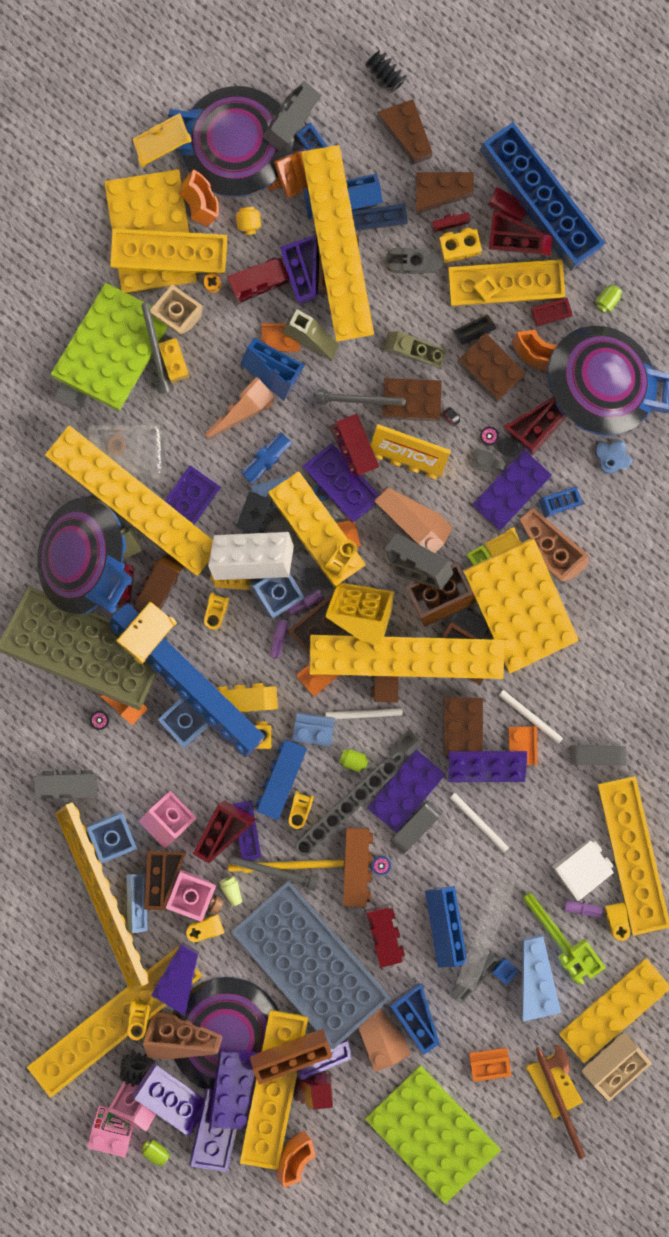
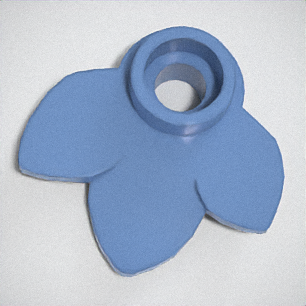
(614, 453)

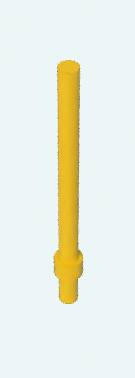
(293, 865)

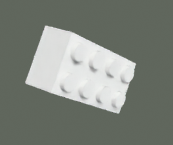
(251, 556)

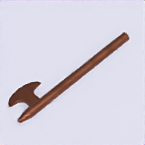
(561, 1060)

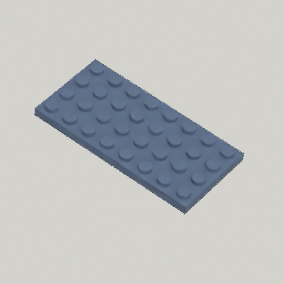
(311, 964)

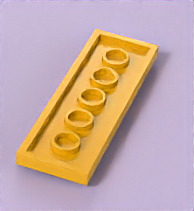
(168, 251)
(515, 280)
(313, 524)
(614, 1010)

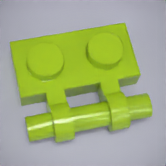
(586, 957)

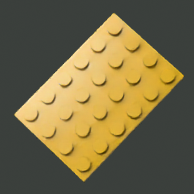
(148, 204)
(521, 604)

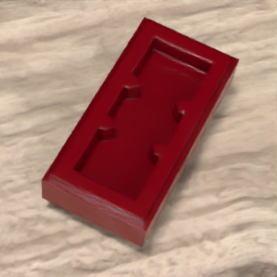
(506, 204)
(450, 221)
(551, 312)

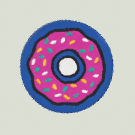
(381, 865)

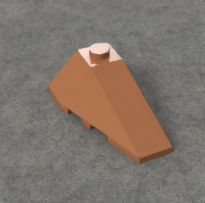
(252, 401)
(415, 520)
(559, 553)
(174, 1038)
(383, 1041)

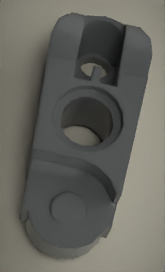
(430, 261)

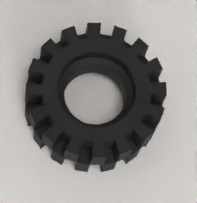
(134, 1068)

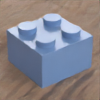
(276, 594)
(183, 722)
(111, 837)

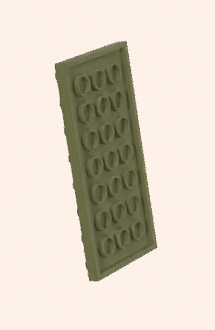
(75, 649)

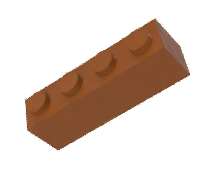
(356, 866)
(291, 1056)

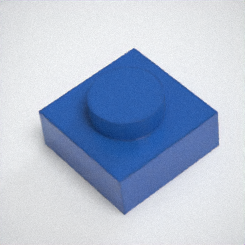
(505, 970)

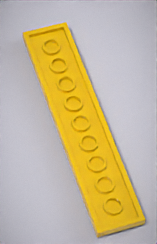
(337, 243)
(131, 500)
(407, 657)
(101, 897)
(97, 1033)

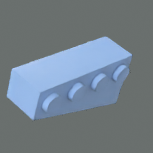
(538, 986)

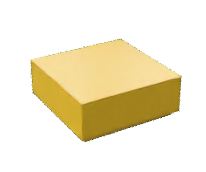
(486, 288)

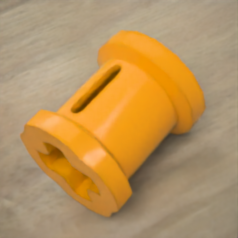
(213, 289)

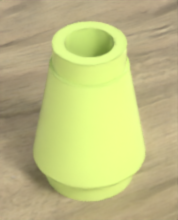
(231, 890)

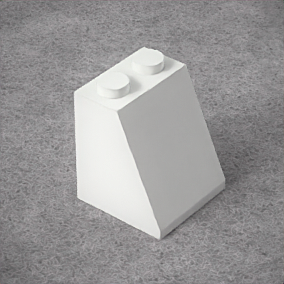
(583, 869)

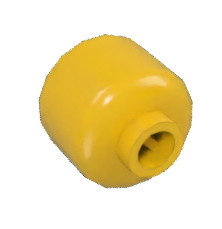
(248, 220)

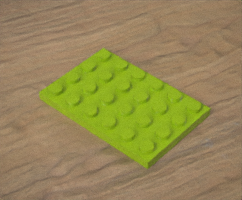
(108, 349)
(433, 1134)

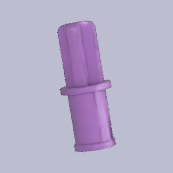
(306, 602)
(279, 639)
(583, 909)

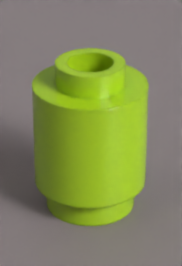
(608, 298)
(353, 760)
(155, 1152)

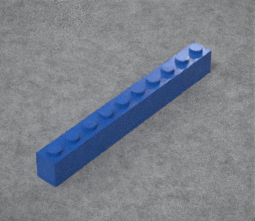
(196, 689)

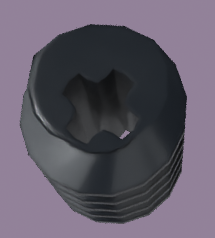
(385, 71)

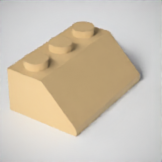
(616, 1066)

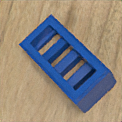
(303, 141)
(546, 509)

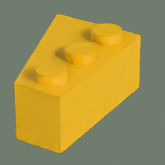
(251, 699)

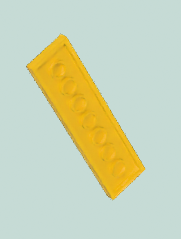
(633, 855)
(272, 1099)

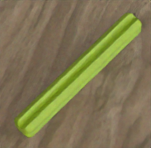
(547, 922)

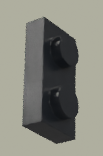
(469, 623)

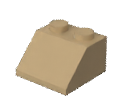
(177, 310)

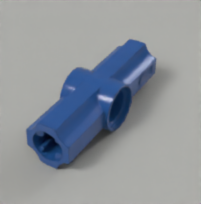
(266, 458)

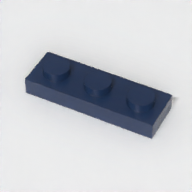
(380, 217)

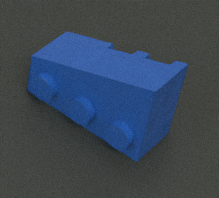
(272, 367)
(415, 1018)

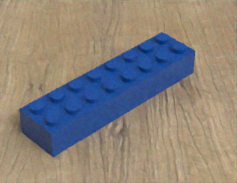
(541, 195)

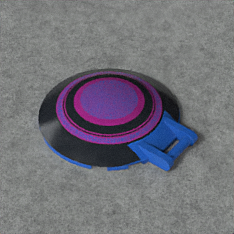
(229, 141)
(605, 381)
(82, 557)
(230, 1009)

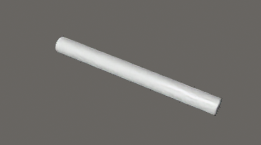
(365, 713)
(530, 716)
(484, 828)

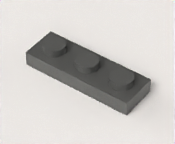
(460, 993)

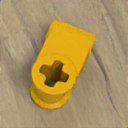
(339, 560)
(216, 609)
(300, 808)
(617, 918)
(209, 928)
(138, 1018)

